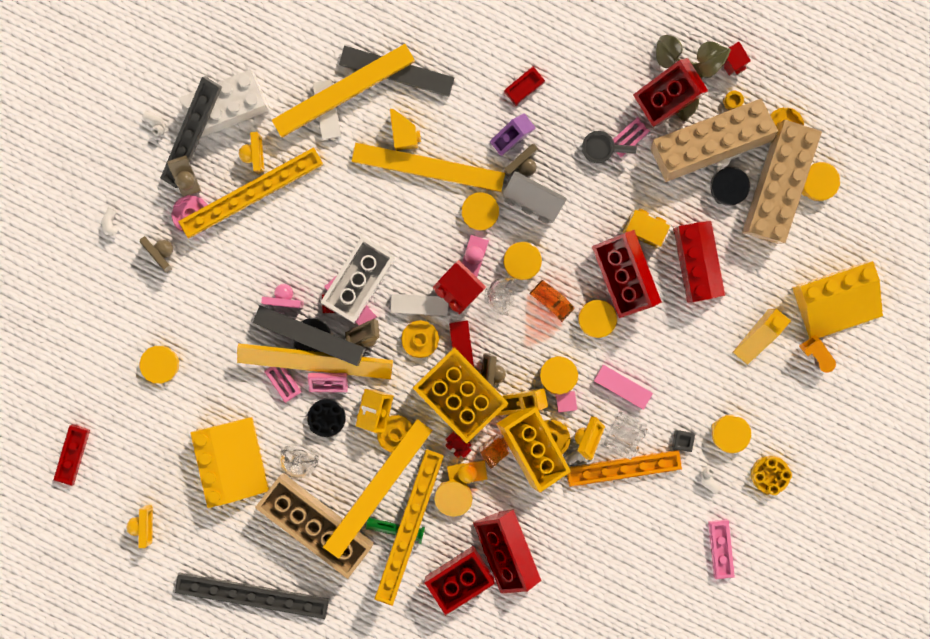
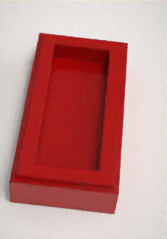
(524, 86)

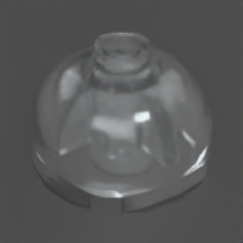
(502, 295)
(298, 462)

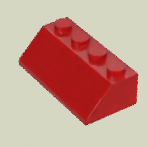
(699, 261)
(507, 552)

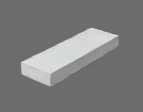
(329, 121)
(418, 304)

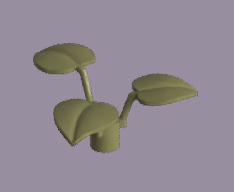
(710, 58)

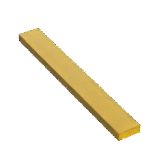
(343, 90)
(428, 167)
(250, 193)
(311, 361)
(377, 488)
(409, 527)

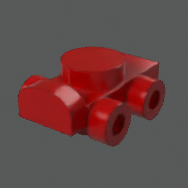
(456, 442)

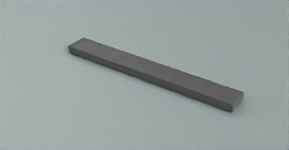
(252, 595)

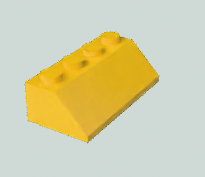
(533, 448)

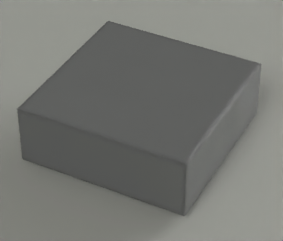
(683, 440)

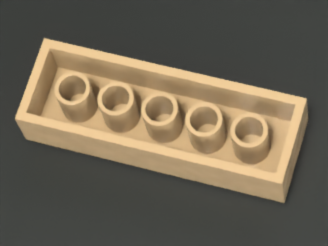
(713, 140)
(781, 182)
(310, 523)

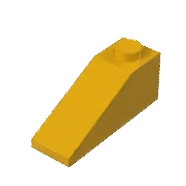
(761, 335)
(524, 400)

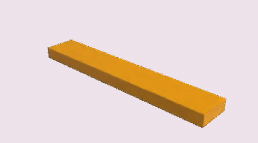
(624, 468)

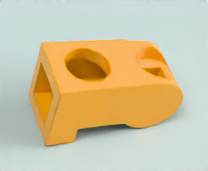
(822, 356)

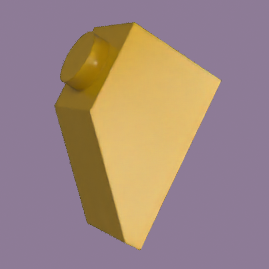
(404, 132)

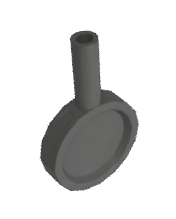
(600, 146)

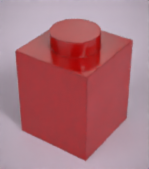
(736, 60)

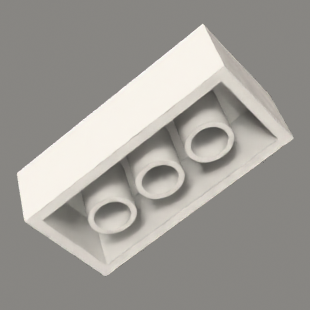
(237, 101)
(358, 280)

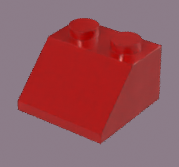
(458, 287)

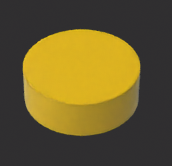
(733, 100)

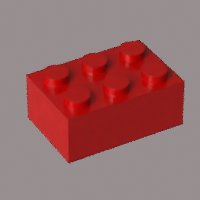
(670, 92)
(459, 580)

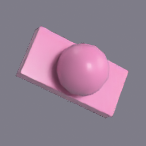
(475, 253)
(283, 295)

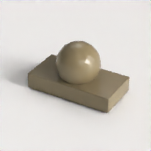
(523, 163)
(184, 176)
(161, 250)
(364, 334)
(490, 371)

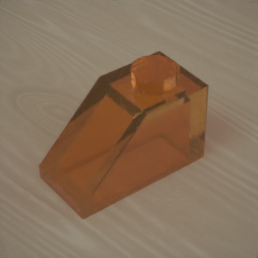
(552, 300)
(494, 450)

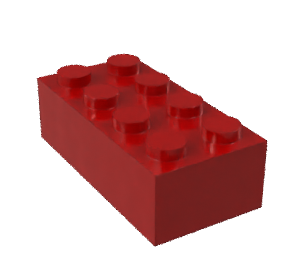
(626, 274)

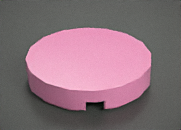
(184, 207)

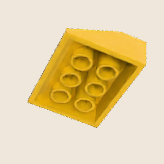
(840, 299)
(460, 395)
(229, 462)

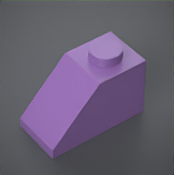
(512, 134)

